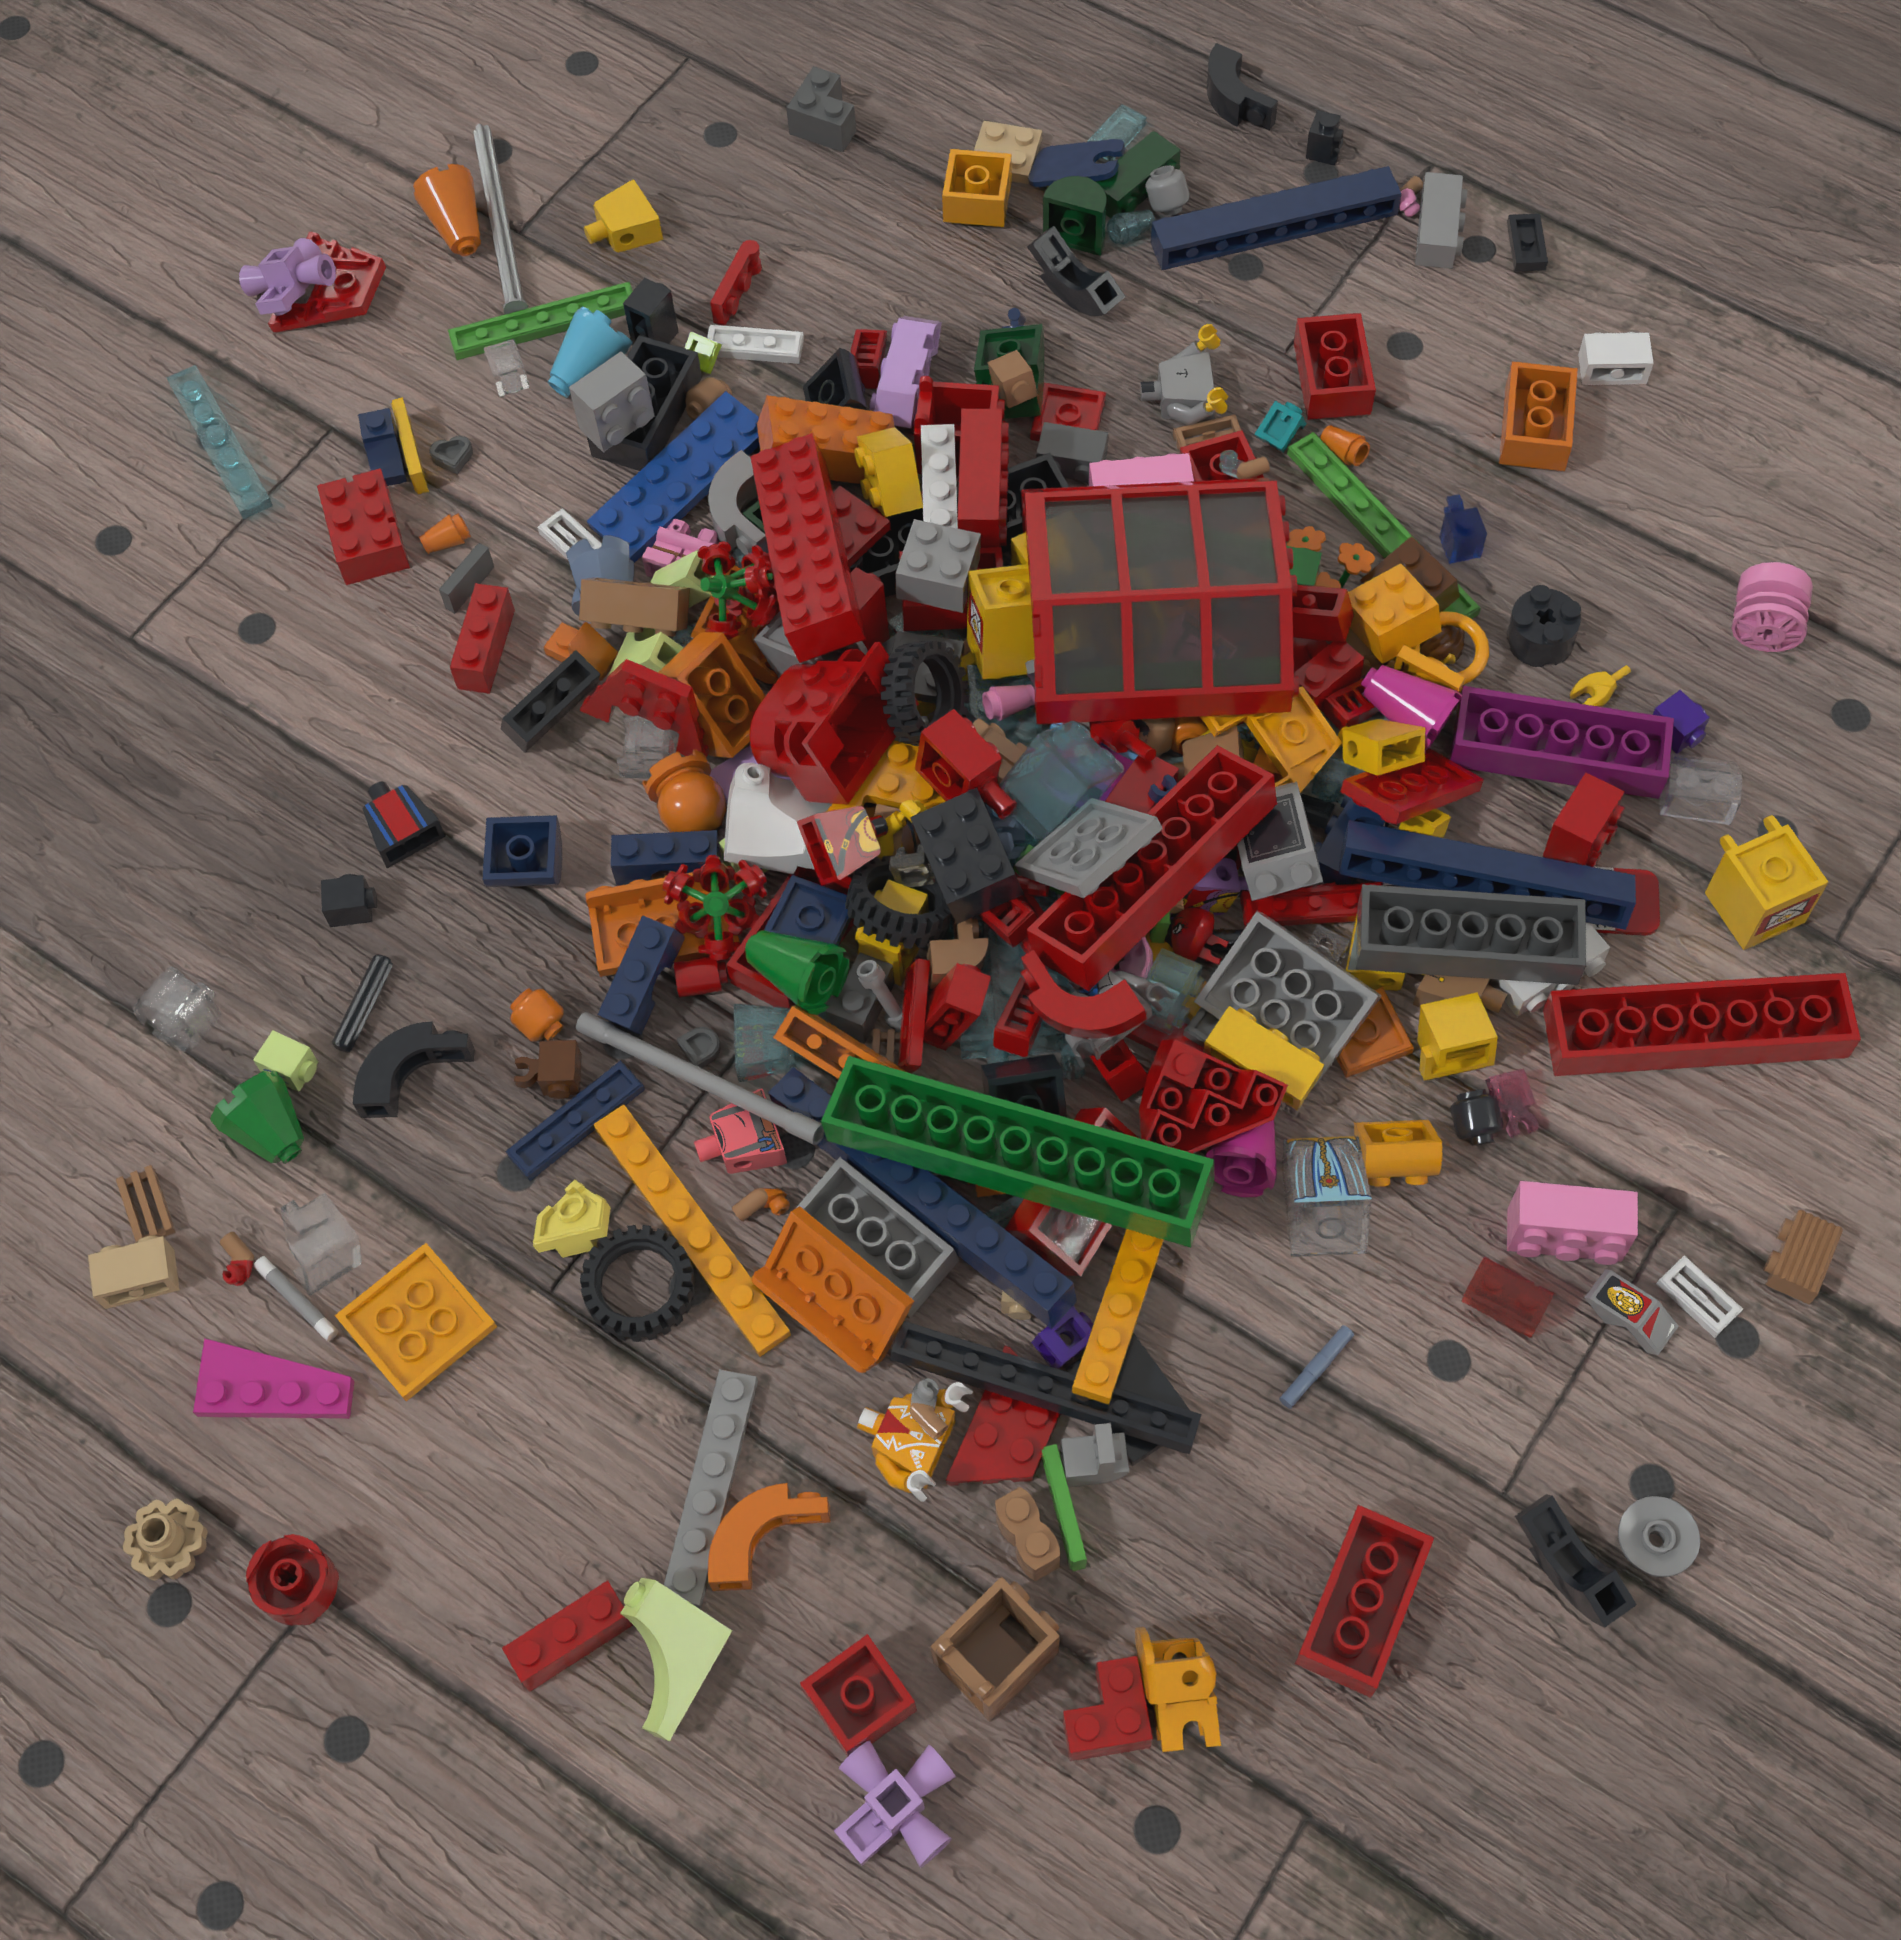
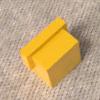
(1455, 1036)

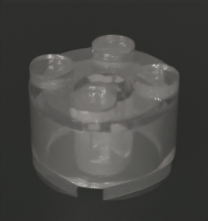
(178, 1009)

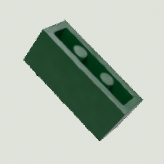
(1127, 186)

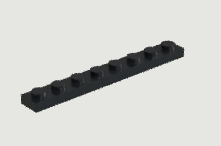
(1043, 1387)

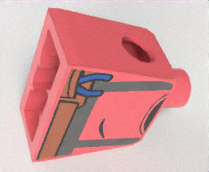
(742, 1140)

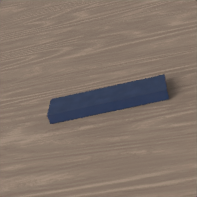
(574, 1120)

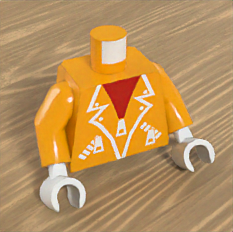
(903, 1448)

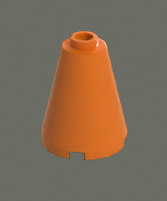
(451, 206)

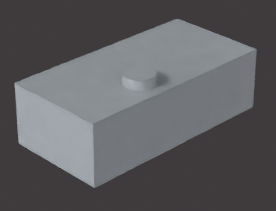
(880, 1231)

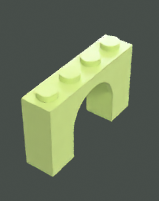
(658, 649)

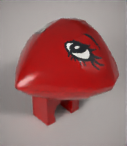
(1190, 933)

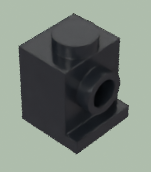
(1325, 138)

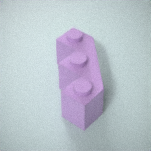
(907, 361)

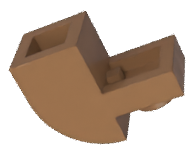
(964, 949)

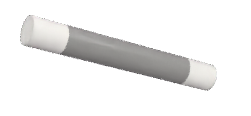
(296, 1299)

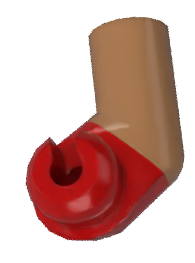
(241, 1262)

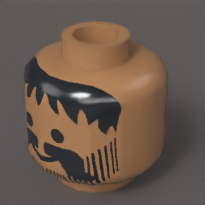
(1156, 733)

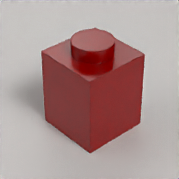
(1121, 1070)

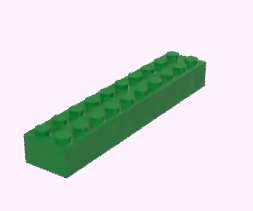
(1020, 1150)

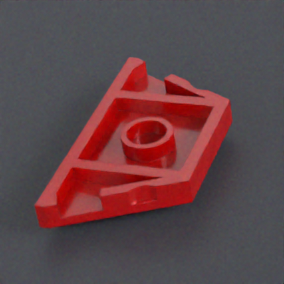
(1003, 1441)

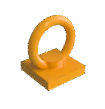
(1431, 669)

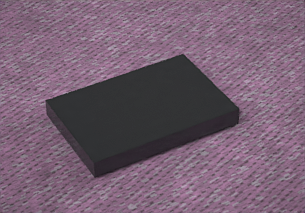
(1143, 1377)

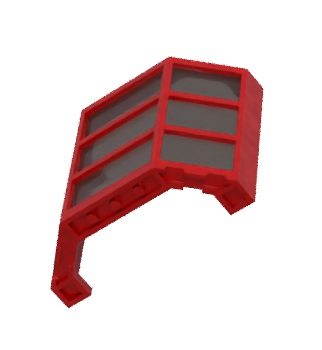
(1160, 600)

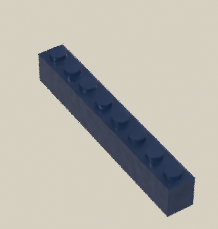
(1275, 218)
(1453, 865)

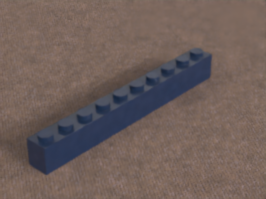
(946, 1213)

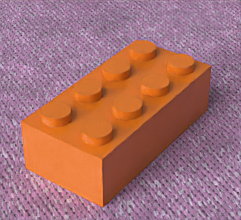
(831, 425)

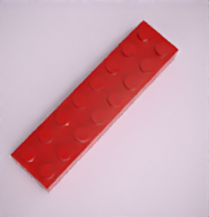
(806, 549)
(1200, 825)
(1700, 1024)

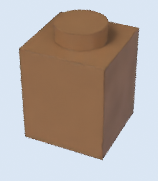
(1013, 378)

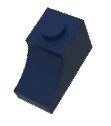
(383, 445)

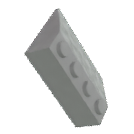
(1289, 989)

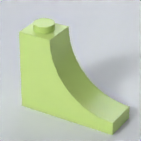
(681, 1646)

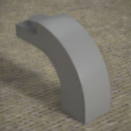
(727, 497)

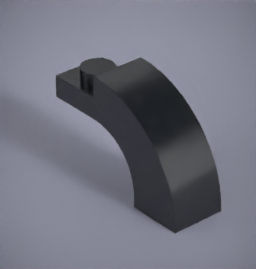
(1231, 97)
(1072, 281)
(1571, 1566)

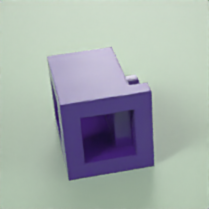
(1052, 1347)

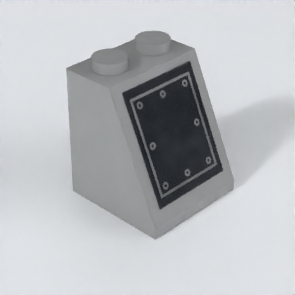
(1280, 848)

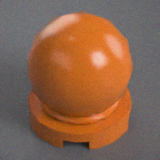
(686, 793)

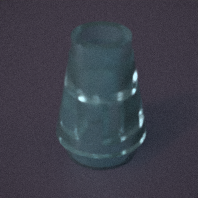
(1129, 225)

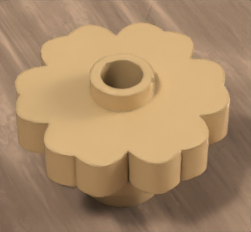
(165, 1539)

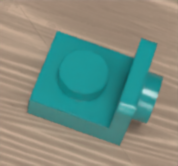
(1280, 425)

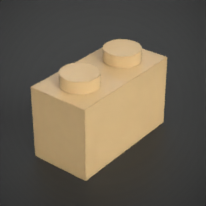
(133, 1272)

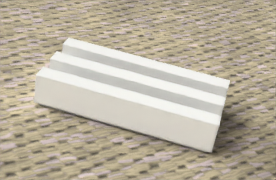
(575, 526)
(1690, 1306)

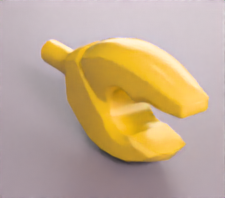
(1599, 686)

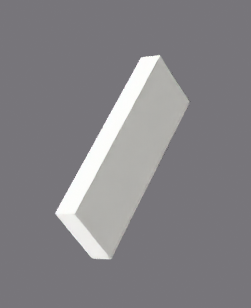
(757, 343)

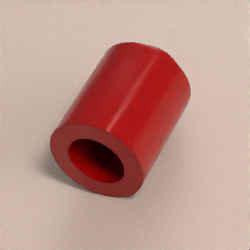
(699, 976)

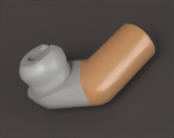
(923, 1408)

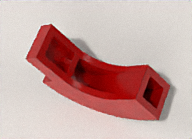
(1078, 1016)

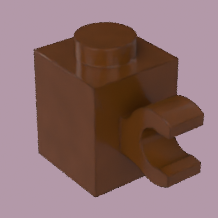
(555, 1070)

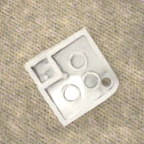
(764, 818)

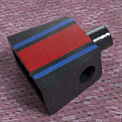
(400, 822)

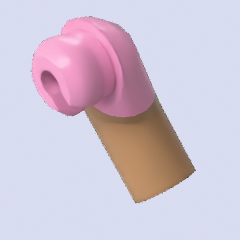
(1408, 196)

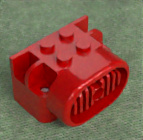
(825, 725)

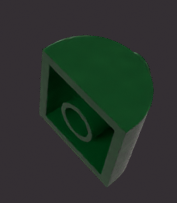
(1078, 213)

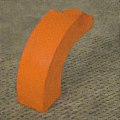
(748, 1523)

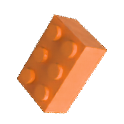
(1538, 416)
(722, 691)

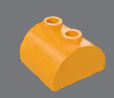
(1399, 1150)

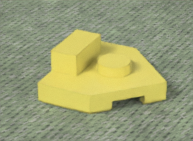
(572, 1222)

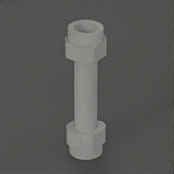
(872, 977)

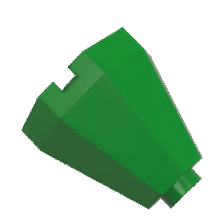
(261, 1118)

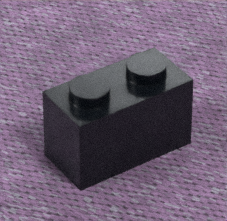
(651, 312)

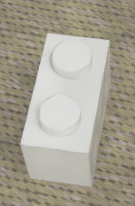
(1615, 358)

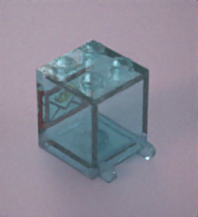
(1058, 777)

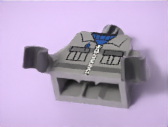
(1144, 991)

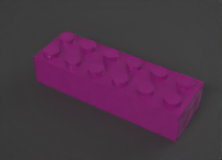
(1561, 741)

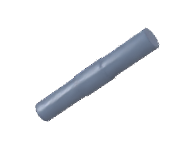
(1316, 1367)

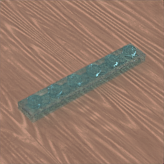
(219, 442)

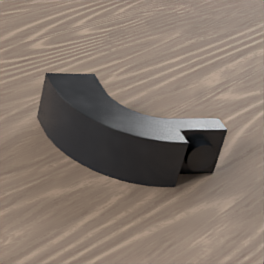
(398, 1056)

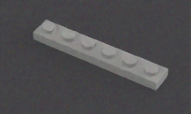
(710, 1484)

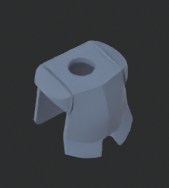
(607, 562)

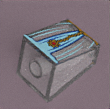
(1326, 1196)

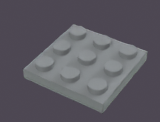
(1088, 847)

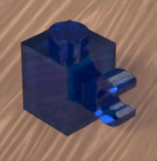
(1462, 531)

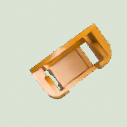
(1166, 1688)

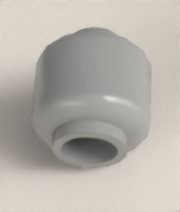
(1167, 190)

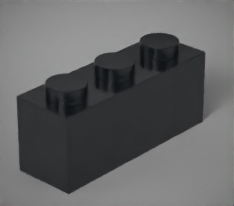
(550, 701)

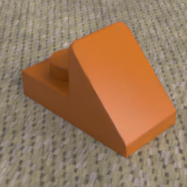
(586, 642)

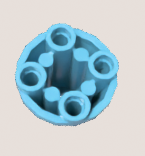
(584, 348)

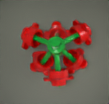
(729, 589)
(695, 916)

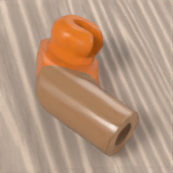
(762, 1198)

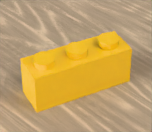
(1253, 1047)

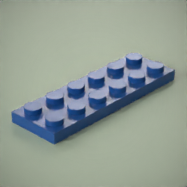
(677, 475)

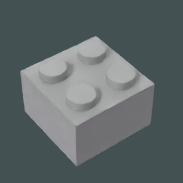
(612, 401)
(937, 565)

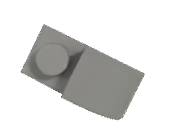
(1095, 1457)

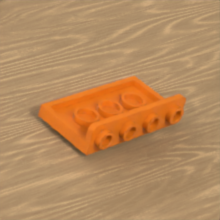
(617, 913)
(833, 1292)

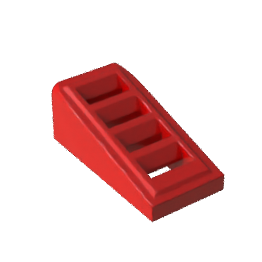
(869, 356)
(1339, 716)
(1014, 924)
(1012, 1036)

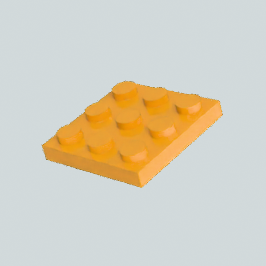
(416, 1321)

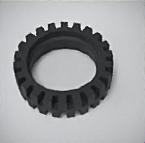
(901, 686)
(891, 923)
(621, 1244)

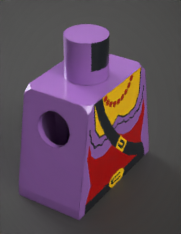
(1216, 889)

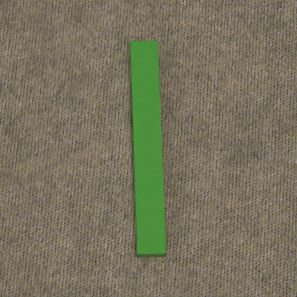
(1359, 504)

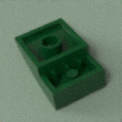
(1030, 344)

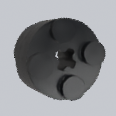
(1543, 626)

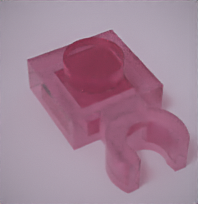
(1514, 1098)

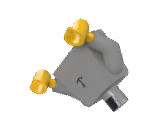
(1187, 383)

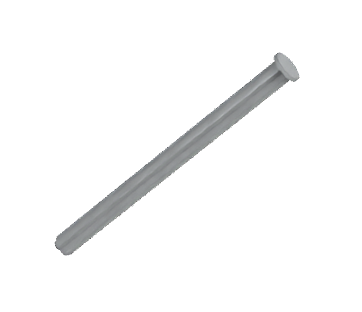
(499, 220)

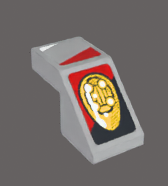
(1628, 1306)

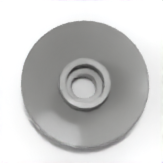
(1670, 1522)

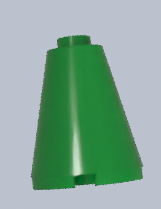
(799, 967)

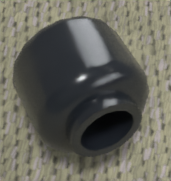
(1476, 1117)

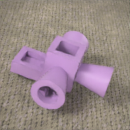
(286, 275)
(893, 1805)

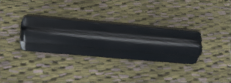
(362, 1003)

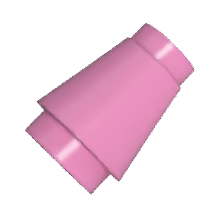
(1007, 700)

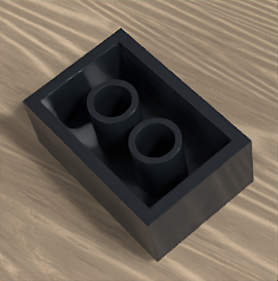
(966, 856)

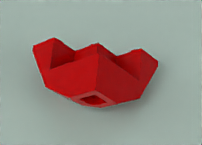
(1202, 1100)

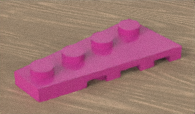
(265, 1386)

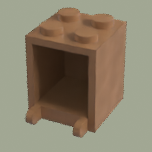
(985, 1658)

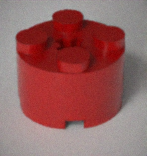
(298, 1601)

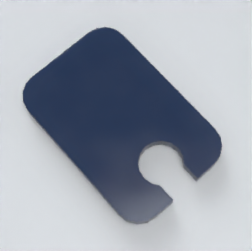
(1075, 160)

